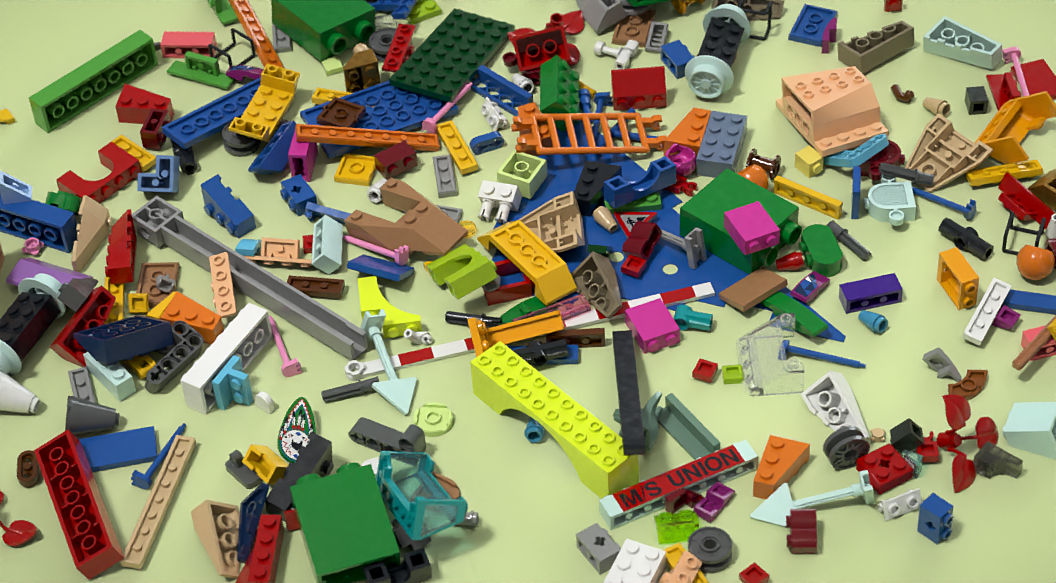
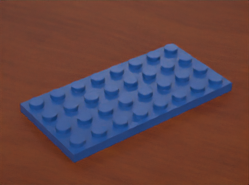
(392, 111)

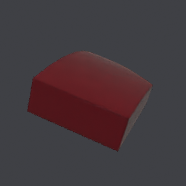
(680, 498)

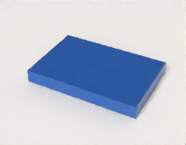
(811, 25)
(380, 268)

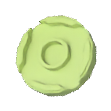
(433, 419)

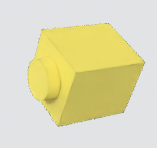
(809, 161)

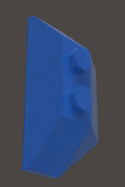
(275, 153)

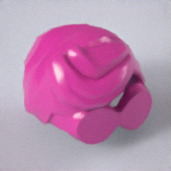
(684, 160)

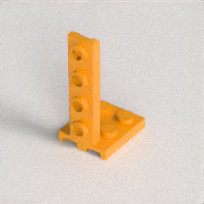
(485, 338)

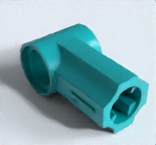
(686, 317)

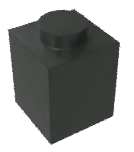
(976, 100)
(906, 436)

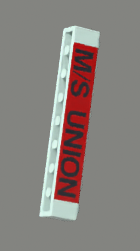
(696, 476)

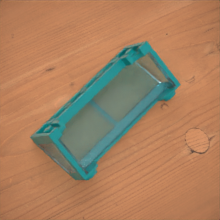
(416, 495)

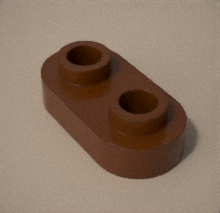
(27, 468)

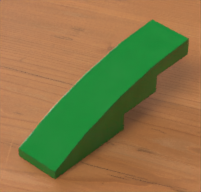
(805, 320)

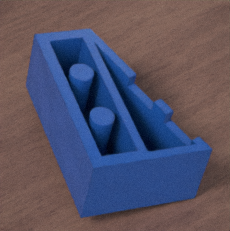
(225, 208)

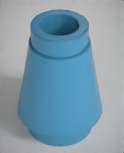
(874, 321)
(534, 431)

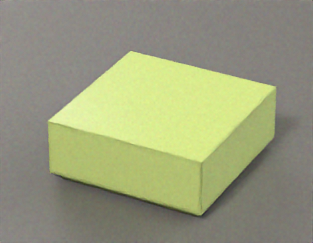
(332, 65)

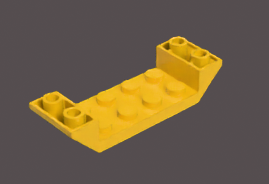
(268, 104)
(533, 258)

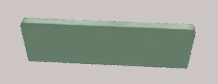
(687, 429)

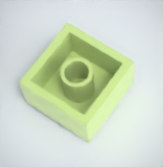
(524, 171)

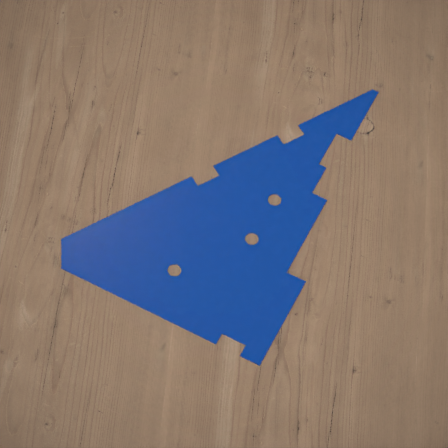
(563, 176)

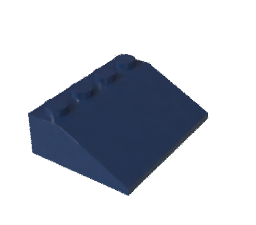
(126, 338)

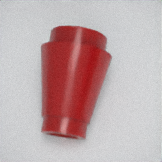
(790, 262)

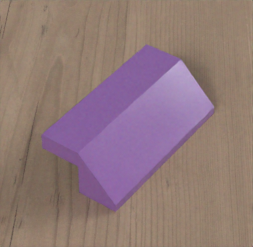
(30, 267)

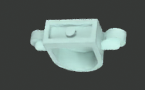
(891, 201)

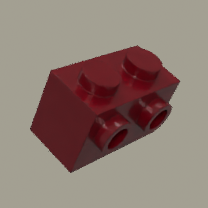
(151, 131)
(395, 160)

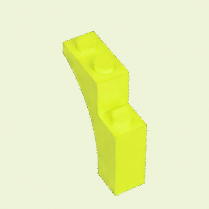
(396, 320)

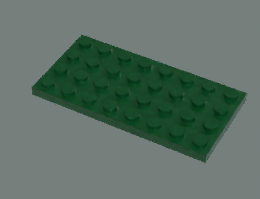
(452, 55)

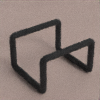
(768, 11)
(223, 52)
(1010, 226)

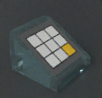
(914, 460)

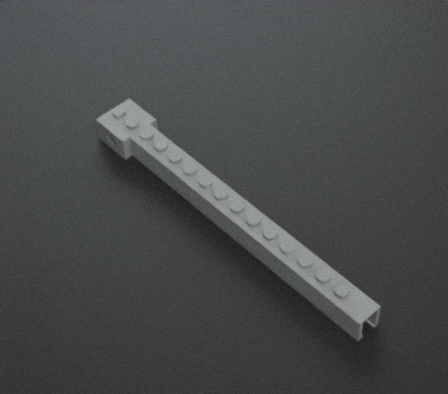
(165, 224)

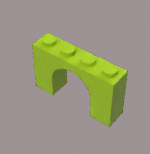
(462, 270)

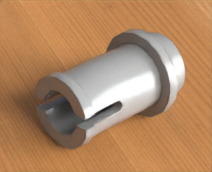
(470, 518)

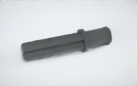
(907, 174)
(842, 235)
(349, 389)

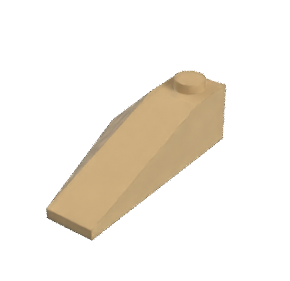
(91, 232)
(218, 530)

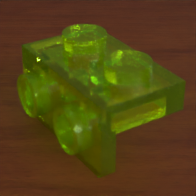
(675, 526)

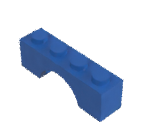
(659, 175)

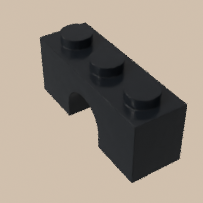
(411, 570)

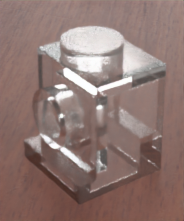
(385, 21)

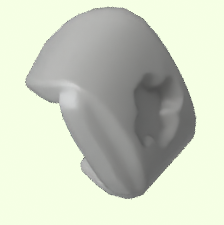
(165, 284)
(492, 285)

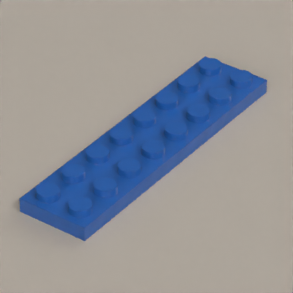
(211, 117)

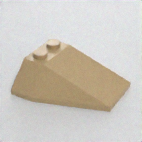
(945, 153)
(557, 223)

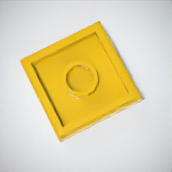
(355, 169)

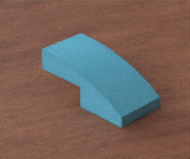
(248, 247)

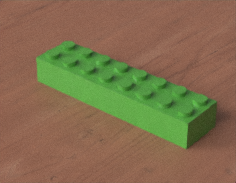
(93, 81)

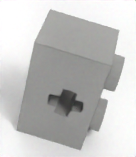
(597, 547)

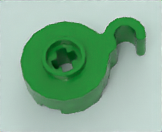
(64, 201)

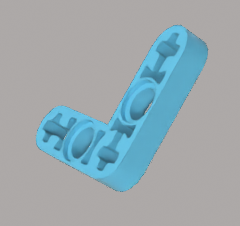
(859, 155)

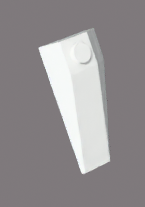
(834, 402)

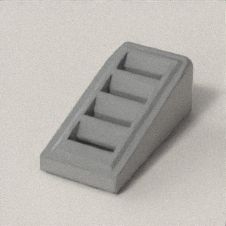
(660, 28)

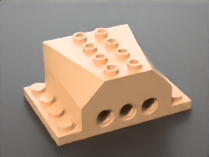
(832, 108)

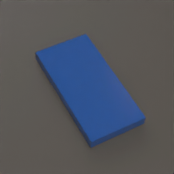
(120, 448)

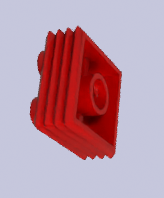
(885, 468)

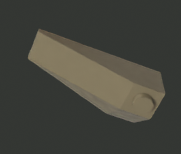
(757, 5)
(598, 283)

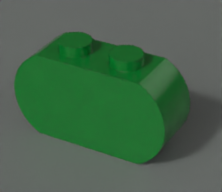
(821, 250)

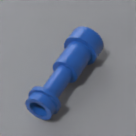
(585, 97)

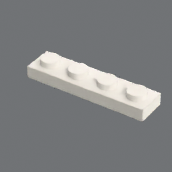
(986, 311)

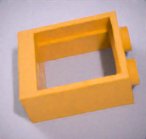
(958, 278)

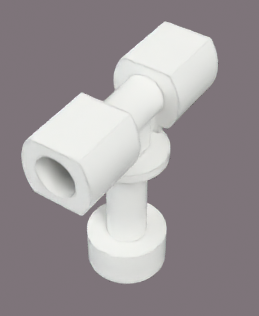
(622, 54)

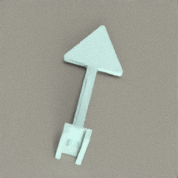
(395, 390)
(779, 503)

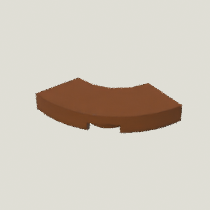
(971, 384)

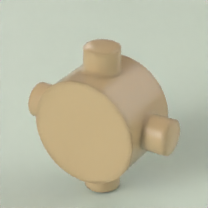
(877, 435)

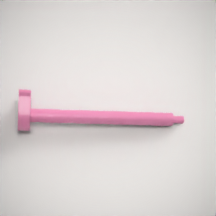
(1013, 54)
(430, 124)
(400, 256)
(289, 367)

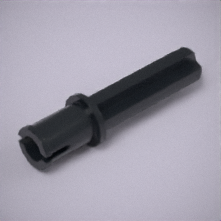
(461, 318)

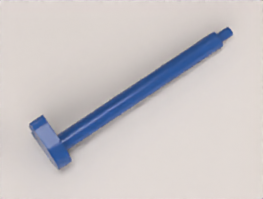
(601, 99)
(969, 211)
(819, 355)
(143, 480)

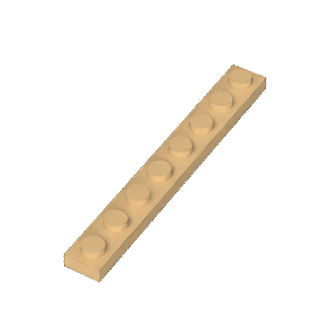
(158, 502)

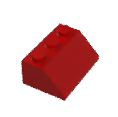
(540, 46)
(638, 88)

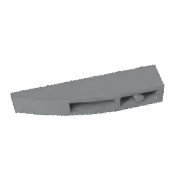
(601, 13)

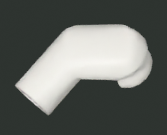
(418, 337)

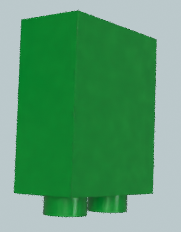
(325, 25)
(727, 193)
(343, 523)

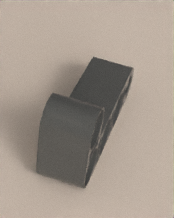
(171, 360)
(383, 438)

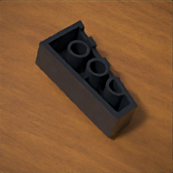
(312, 459)

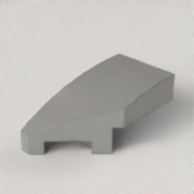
(942, 364)

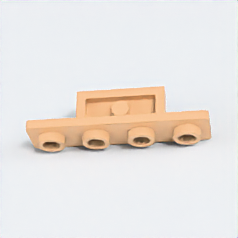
(280, 250)
(222, 285)
(684, 570)

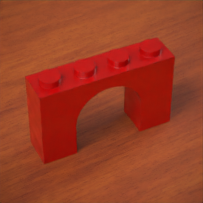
(123, 168)

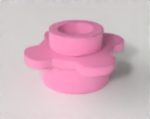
(32, 246)

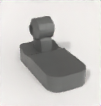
(241, 472)

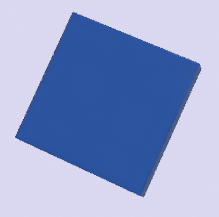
(855, 199)

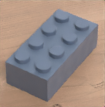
(721, 143)

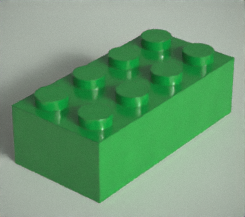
(559, 89)

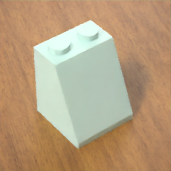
(1032, 428)

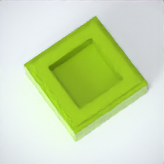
(732, 374)

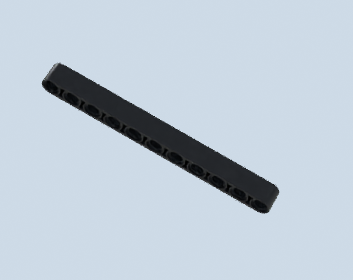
(628, 393)

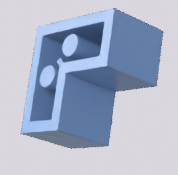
(166, 176)

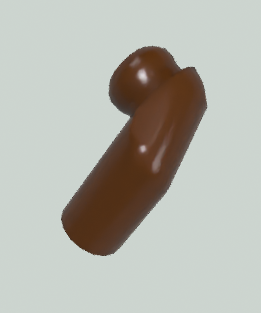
(899, 95)

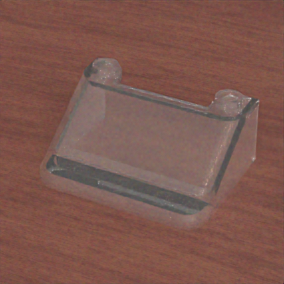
(765, 360)

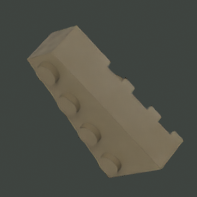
(876, 46)

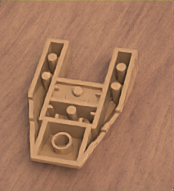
(421, 227)

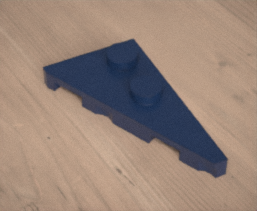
(250, 514)

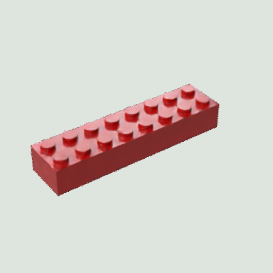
(78, 505)

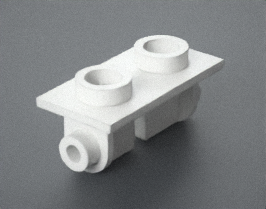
(494, 115)
(901, 504)

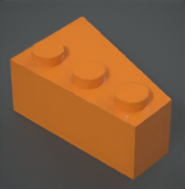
(524, 112)
(689, 131)
(197, 316)
(778, 464)

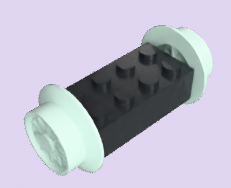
(711, 70)
(28, 319)

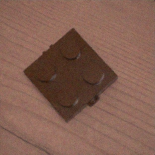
(341, 113)

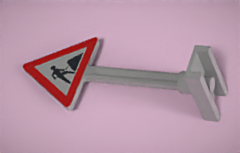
(692, 243)

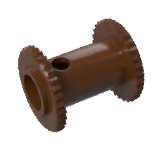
(771, 166)

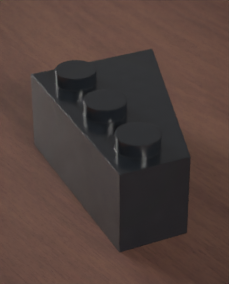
(590, 186)

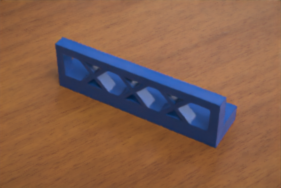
(504, 87)

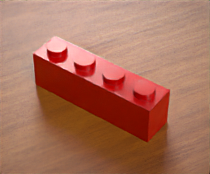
(122, 250)
(89, 315)
(265, 555)

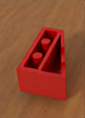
(136, 104)

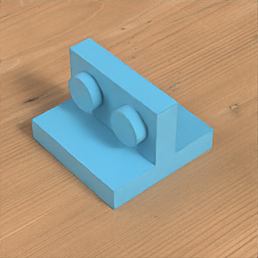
(232, 385)

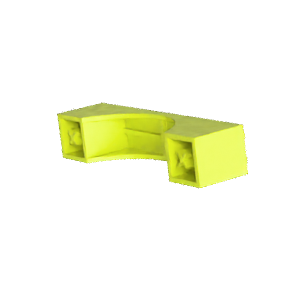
(594, 449)

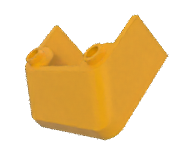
(1013, 123)

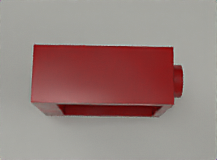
(510, 291)

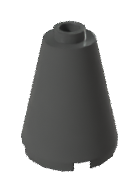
(89, 417)

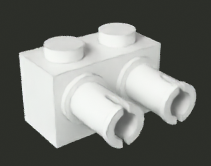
(500, 196)

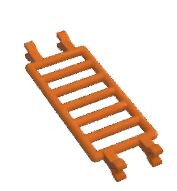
(536, 144)

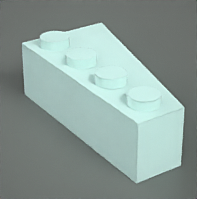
(961, 43)

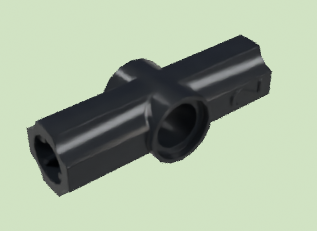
(186, 161)
(966, 238)
(539, 353)

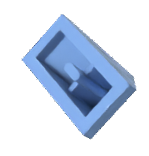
(13, 189)

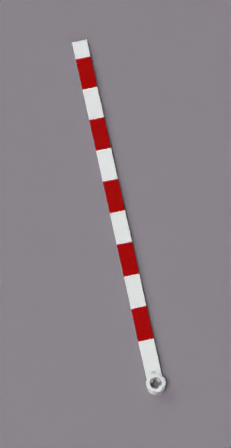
(466, 345)

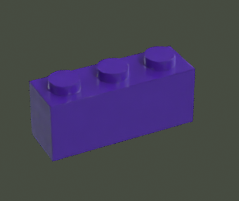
(870, 293)

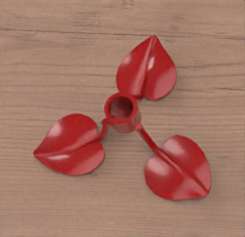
(572, 23)
(957, 412)
(18, 531)

